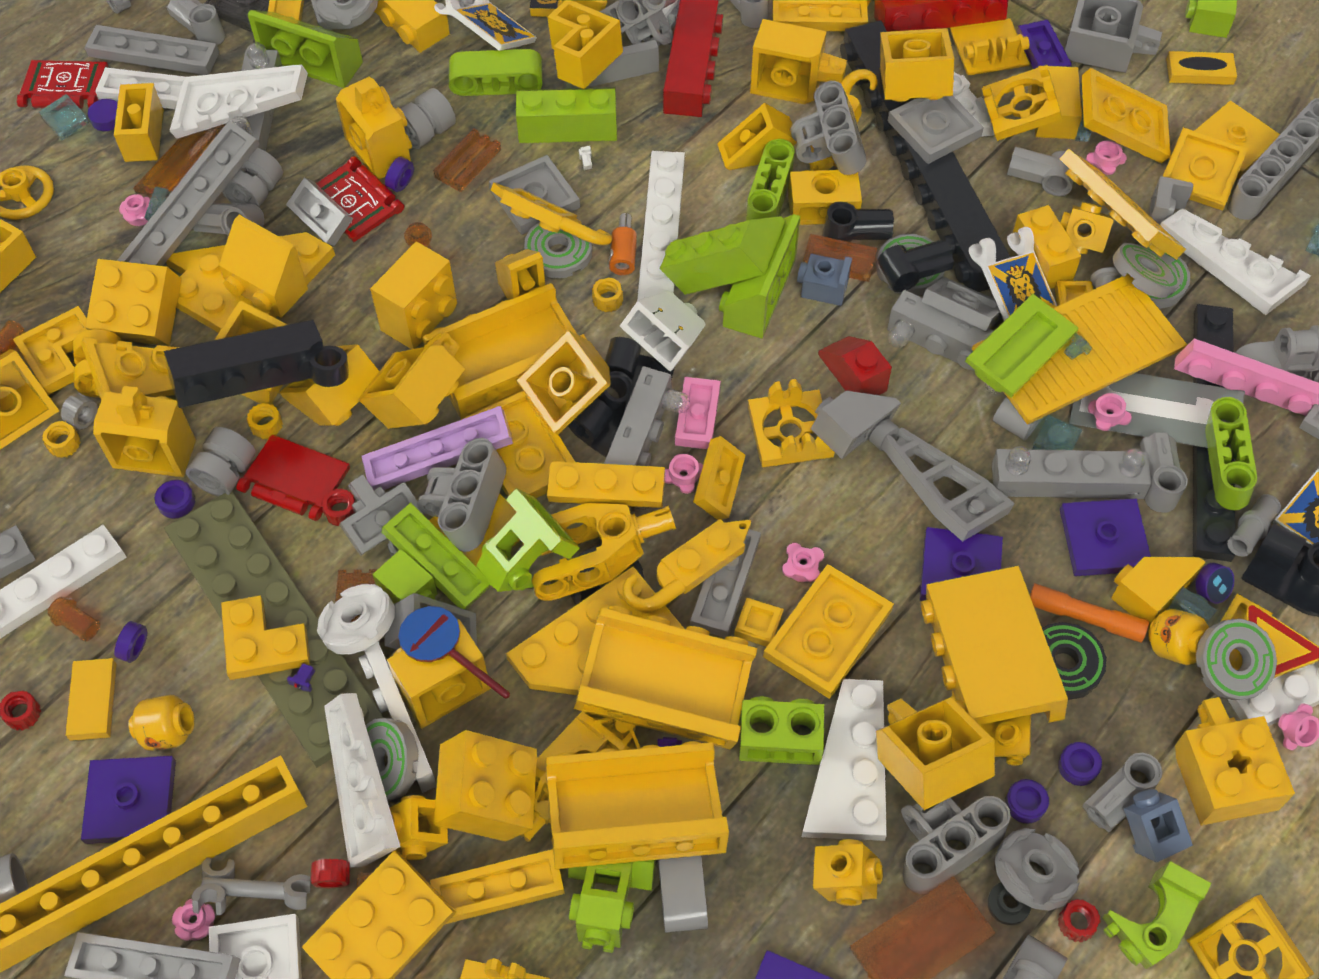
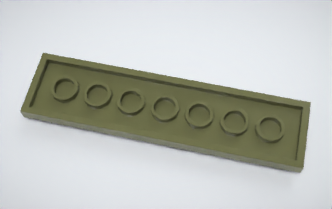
(237, 563)

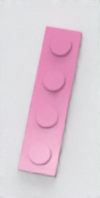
(1248, 375)

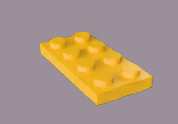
(1121, 206)

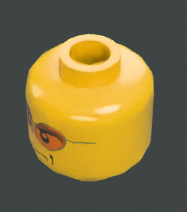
(1176, 635)
(161, 722)

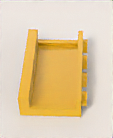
(502, 346)
(993, 647)
(665, 677)
(635, 805)

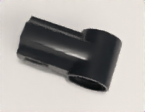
(849, 224)
(906, 267)

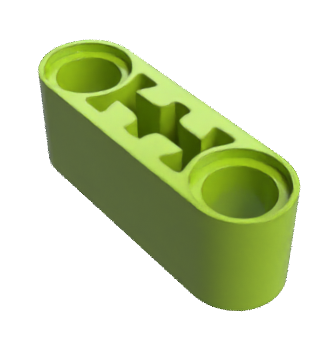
(494, 72)
(775, 169)
(1224, 471)

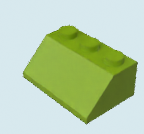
(322, 52)
(566, 115)
(722, 255)
(753, 300)

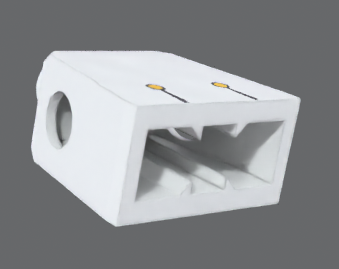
(664, 327)

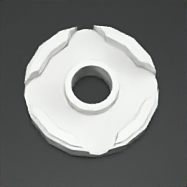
(356, 636)

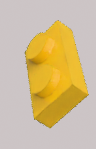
(719, 478)

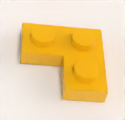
(47, 348)
(253, 648)

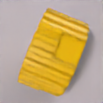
(603, 286)
(259, 412)
(65, 448)

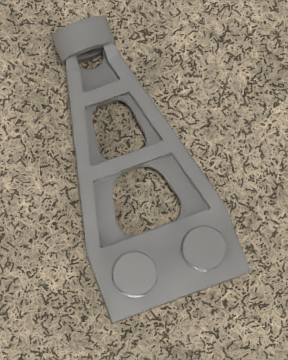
(963, 515)

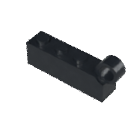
(254, 363)

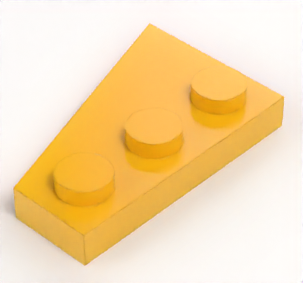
(128, 366)

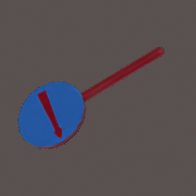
(432, 635)

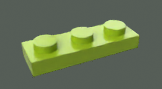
(437, 555)

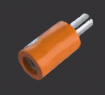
(623, 247)

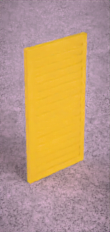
(1124, 336)

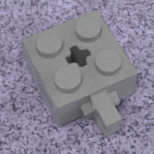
(1108, 33)

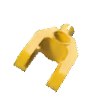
(620, 547)

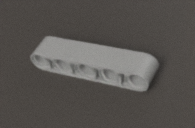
(1277, 164)

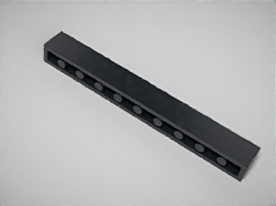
(938, 186)

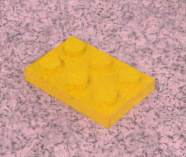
(1125, 115)
(532, 446)
(828, 631)
(380, 924)

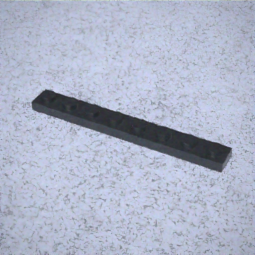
(1211, 521)

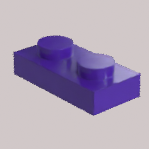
(1043, 45)

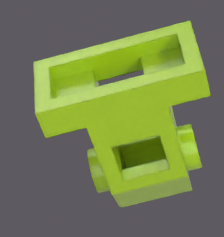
(536, 531)
(1178, 898)
(604, 913)

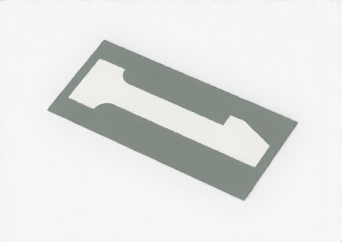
(1159, 407)

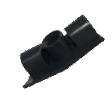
(601, 419)
(1287, 570)

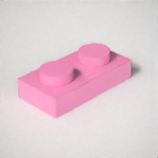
(698, 423)

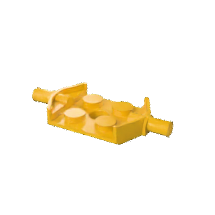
(583, 735)

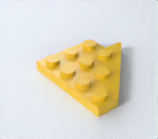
(202, 285)
(558, 652)

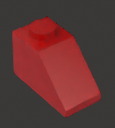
(857, 365)

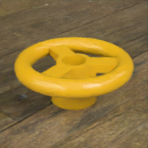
(16, 186)

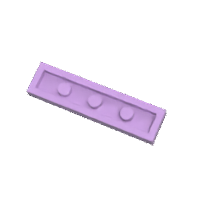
(434, 449)

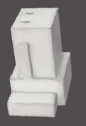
(585, 156)

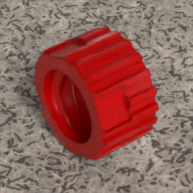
(334, 497)
(24, 721)
(330, 873)
(1091, 915)

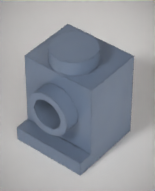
(824, 278)
(1157, 825)

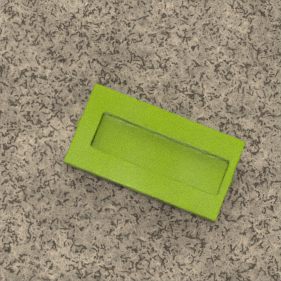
(1021, 346)

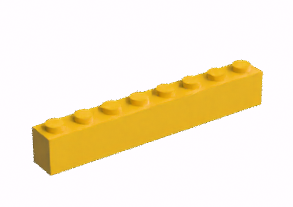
(146, 860)

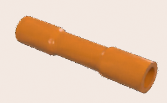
(1111, 620)

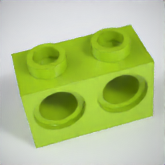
(781, 742)

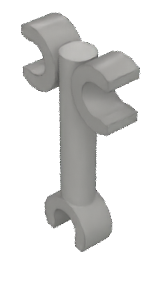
(221, 883)

